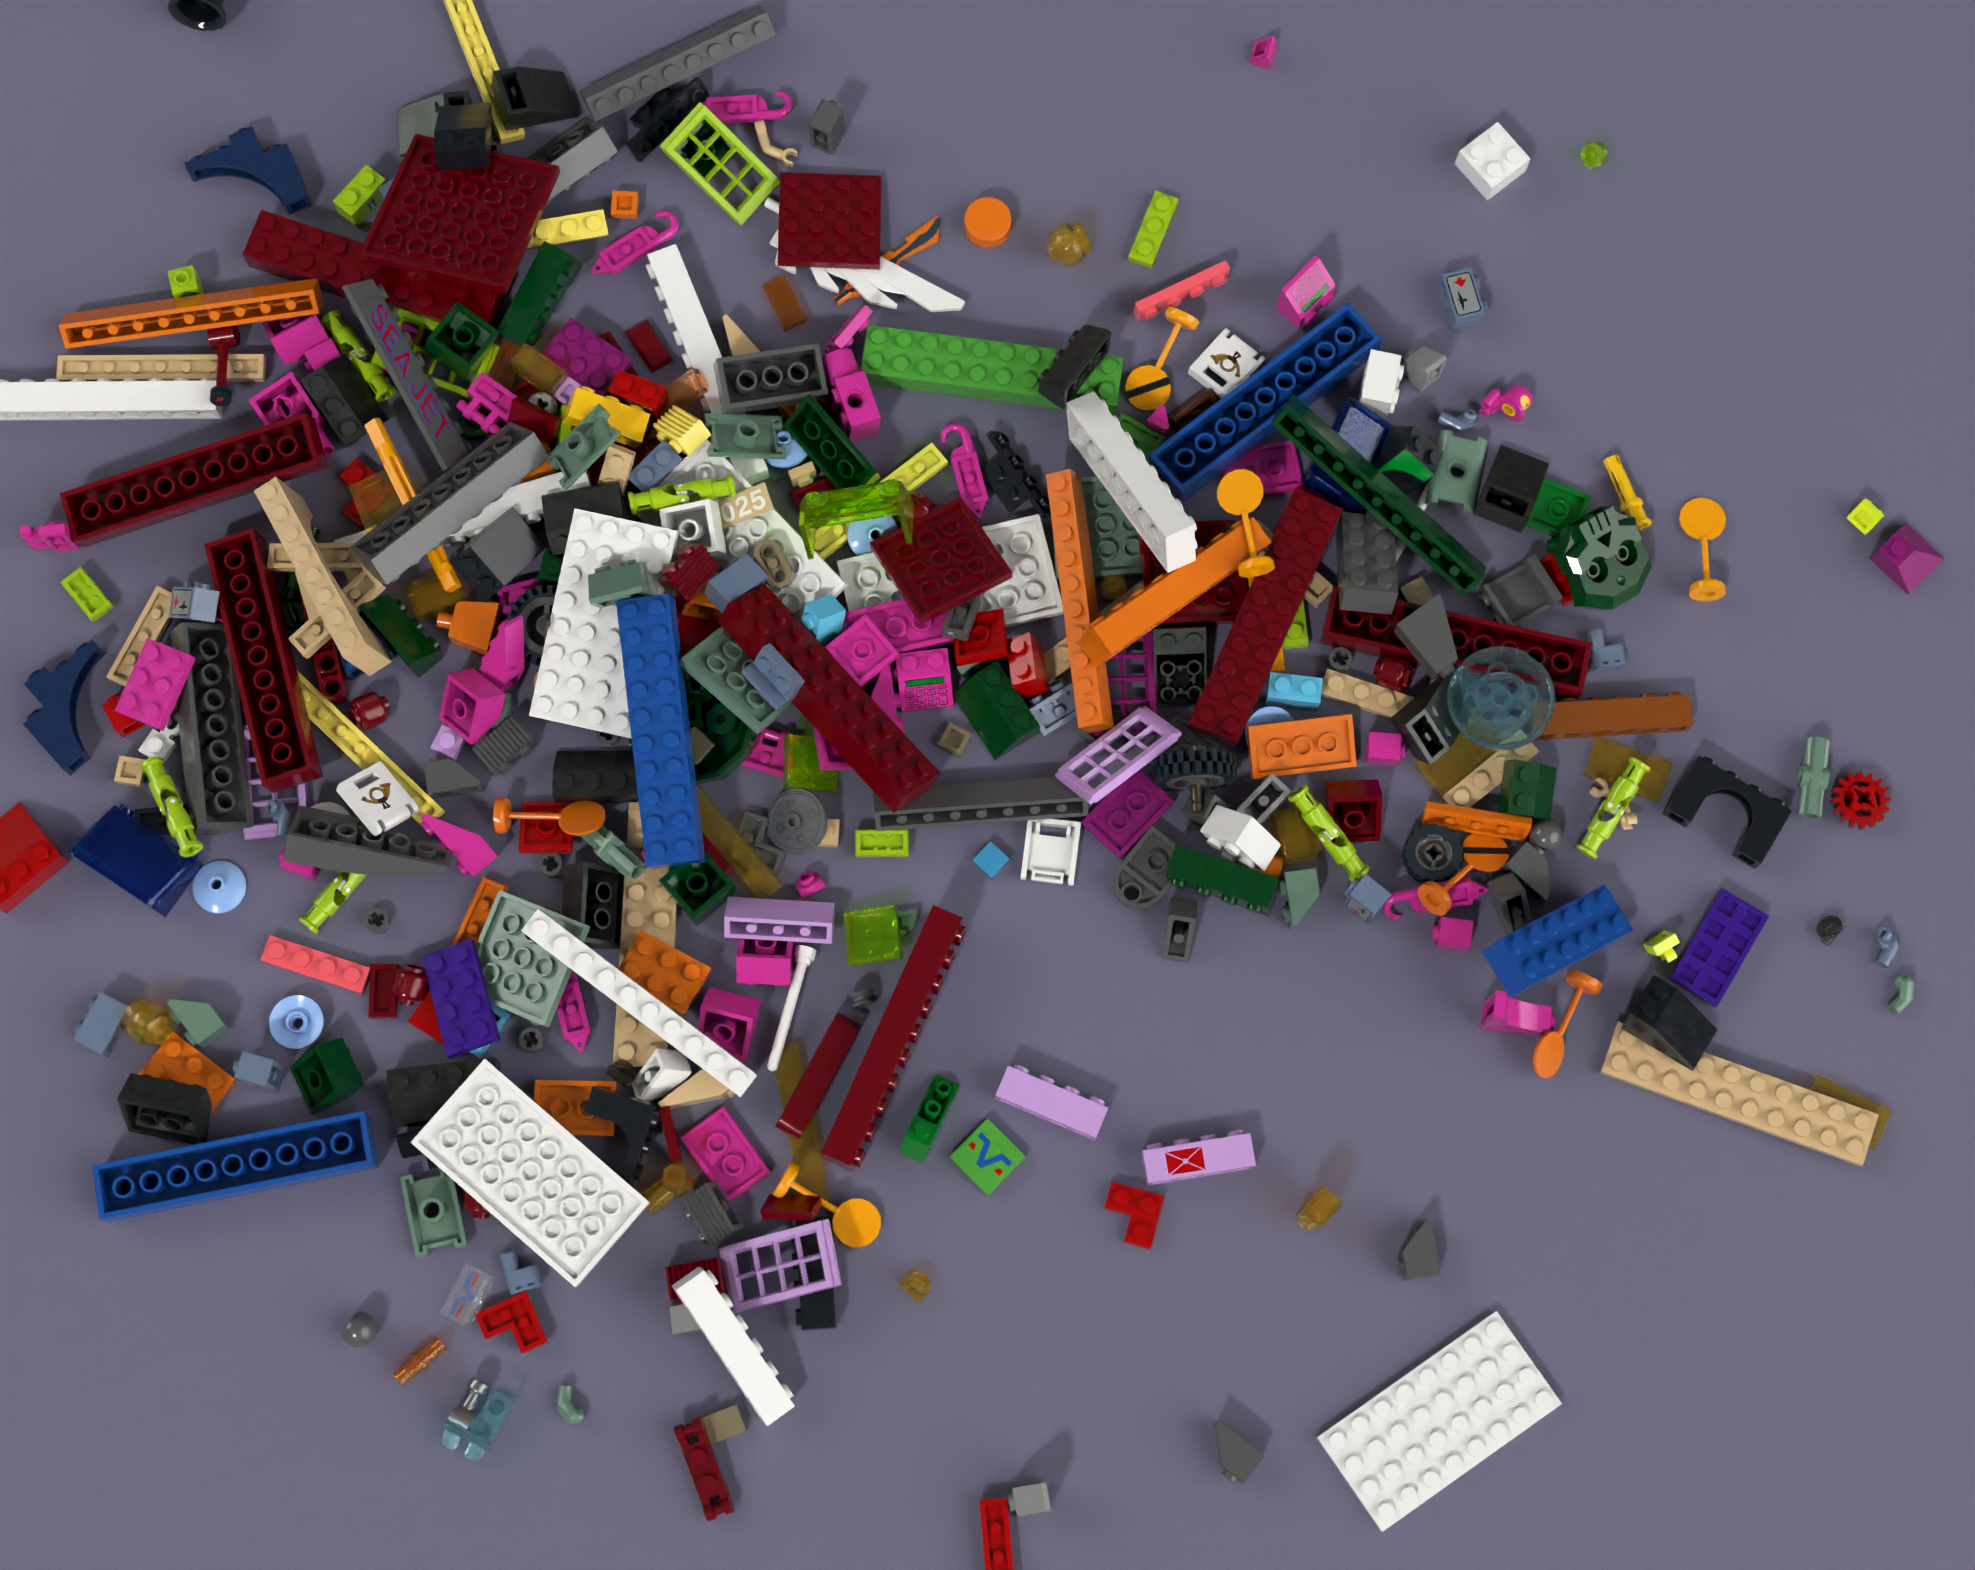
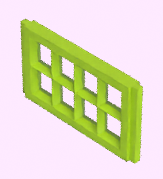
(685, 129)
(429, 324)

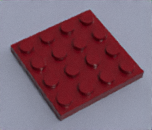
(829, 220)
(944, 564)
(1217, 604)

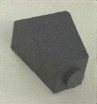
(1429, 638)

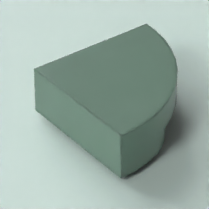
(907, 920)

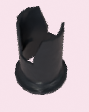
(199, 14)

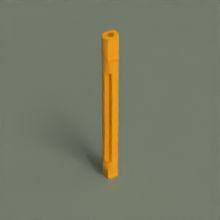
(405, 492)

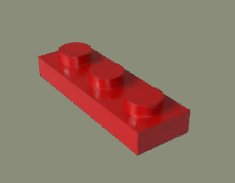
(996, 1534)

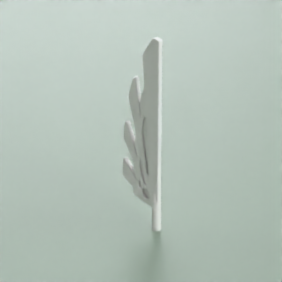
(889, 279)

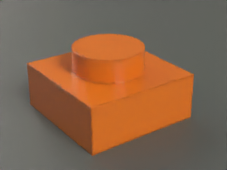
(624, 204)

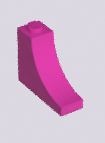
(1515, 1016)

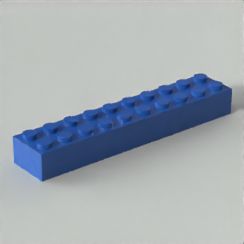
(1246, 413)
(660, 731)
(235, 1166)

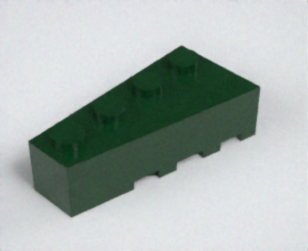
(539, 294)
(1222, 880)

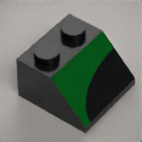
(1408, 458)

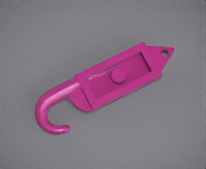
(746, 108)
(634, 246)
(967, 470)
(1461, 894)
(573, 1014)

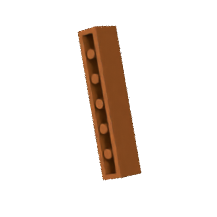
(1619, 716)

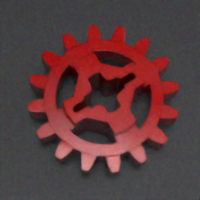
(1868, 808)

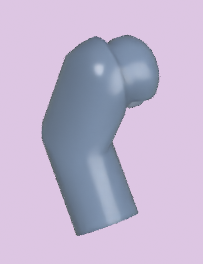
(1459, 422)
(281, 815)
(1889, 946)

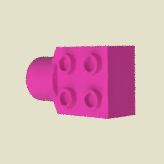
(850, 395)
(288, 399)

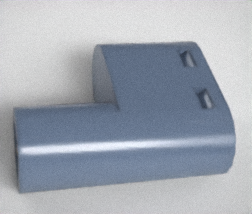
(1605, 656)
(520, 1279)

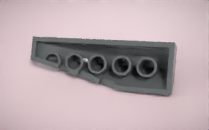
(346, 845)

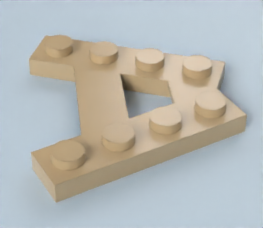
(360, 589)

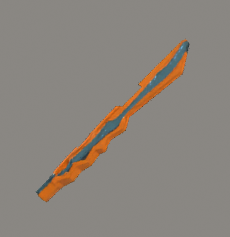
(917, 241)

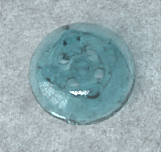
(1532, 699)

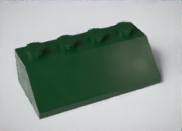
(829, 446)

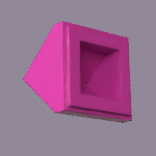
(1264, 52)
(1158, 421)

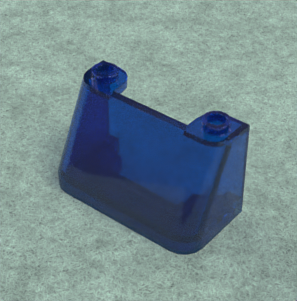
(1366, 434)
(136, 859)

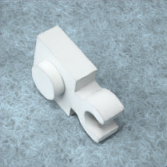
(160, 742)

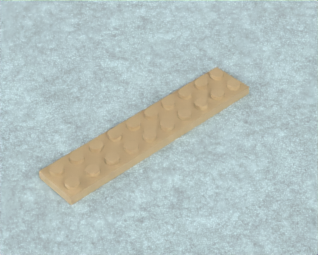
(654, 911)
(1745, 1098)

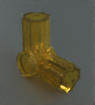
(673, 1183)

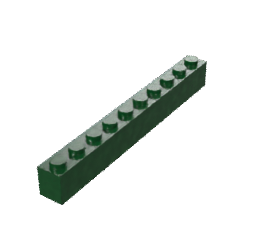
(1378, 495)

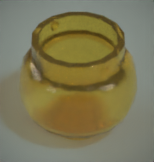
(1069, 244)
(147, 1022)

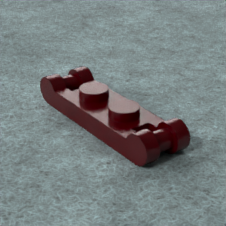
(704, 1468)

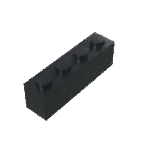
(816, 1308)

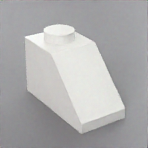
(661, 1074)

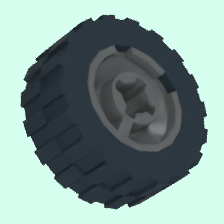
(1434, 838)

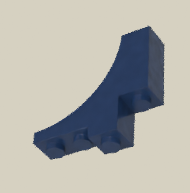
(247, 160)
(59, 692)

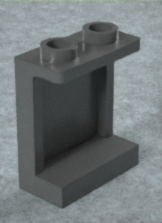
(1520, 594)

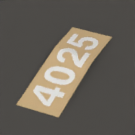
(745, 505)

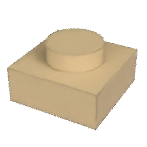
(802, 475)
(129, 771)
(831, 837)

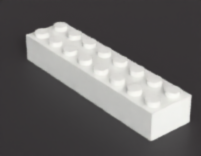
(1132, 481)

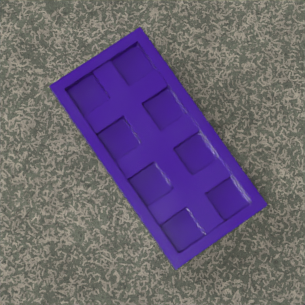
(1718, 947)
(461, 998)

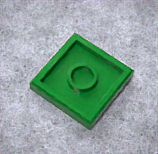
(1556, 508)

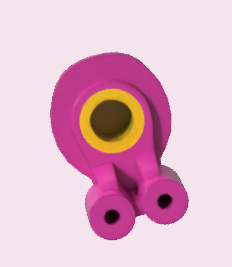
(1511, 402)

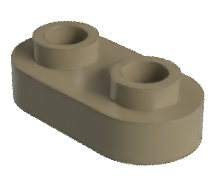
(775, 564)

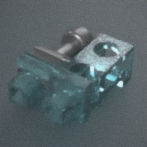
(478, 1427)

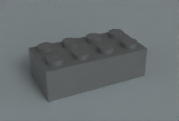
(770, 379)
(1366, 564)

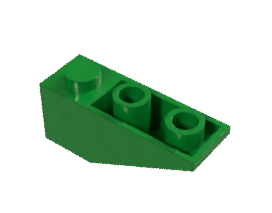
(928, 1119)

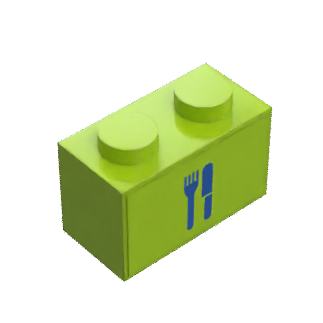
(360, 196)

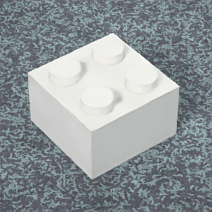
(1492, 161)
(1381, 382)
(697, 524)
(1239, 838)

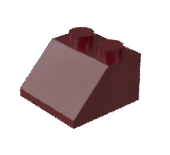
(1355, 808)

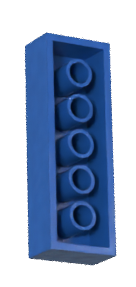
(1557, 941)

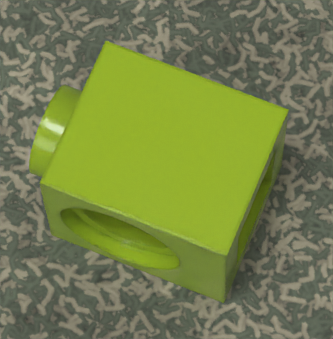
(185, 282)

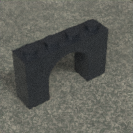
(1764, 814)
(634, 1117)

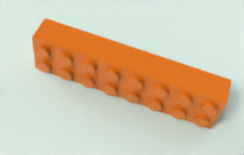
(1170, 593)

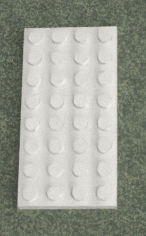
(811, 577)
(1024, 598)
(582, 654)
(530, 1173)
(1438, 1421)

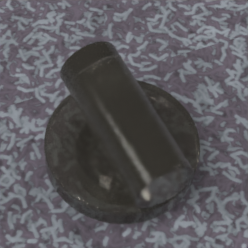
(1829, 929)
(622, 1072)

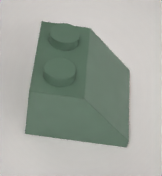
(617, 584)

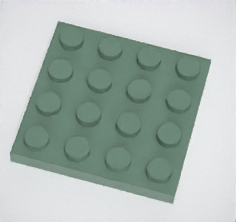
(1111, 534)
(718, 668)
(515, 967)

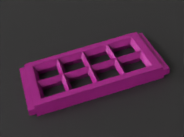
(1149, 679)

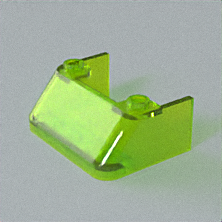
(854, 505)

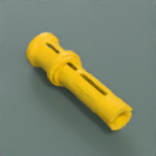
(1631, 504)

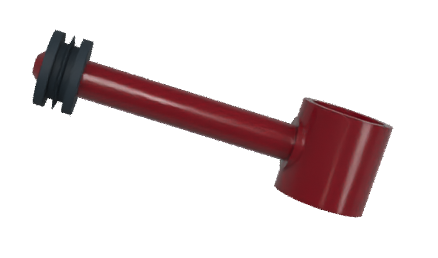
(222, 339)

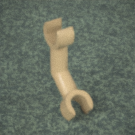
(770, 150)
(1628, 817)

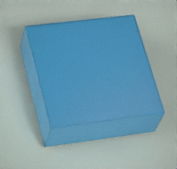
(990, 860)

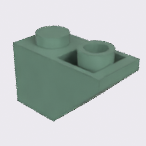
(1300, 894)
(200, 1019)

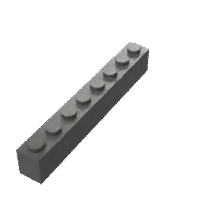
(677, 62)
(983, 804)

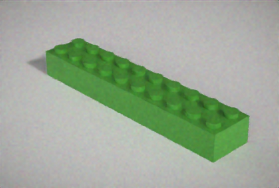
(973, 367)

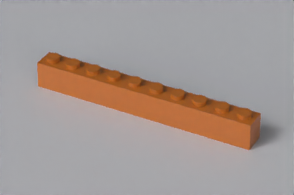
(191, 313)
(1078, 597)

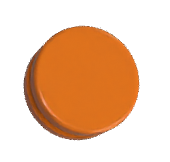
(987, 222)

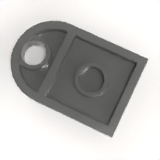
(1145, 871)

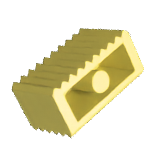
(681, 431)

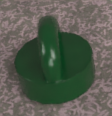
(294, 615)

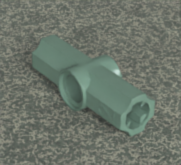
(1813, 777)
(614, 851)

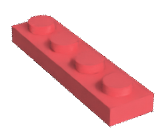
(1189, 287)
(316, 964)

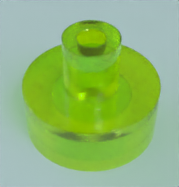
(1594, 154)

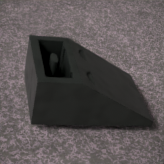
(532, 97)
(422, 116)
(1511, 488)
(1179, 663)
(1427, 722)

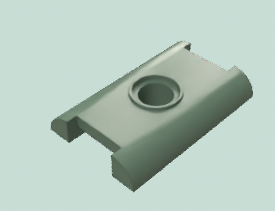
(730, 438)
(583, 446)
(1465, 457)
(446, 1226)

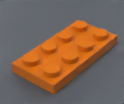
(1301, 746)

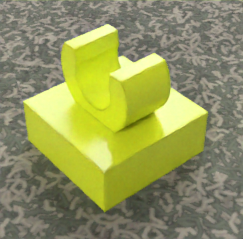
(1865, 516)
(1662, 945)

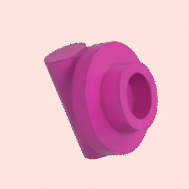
(809, 883)

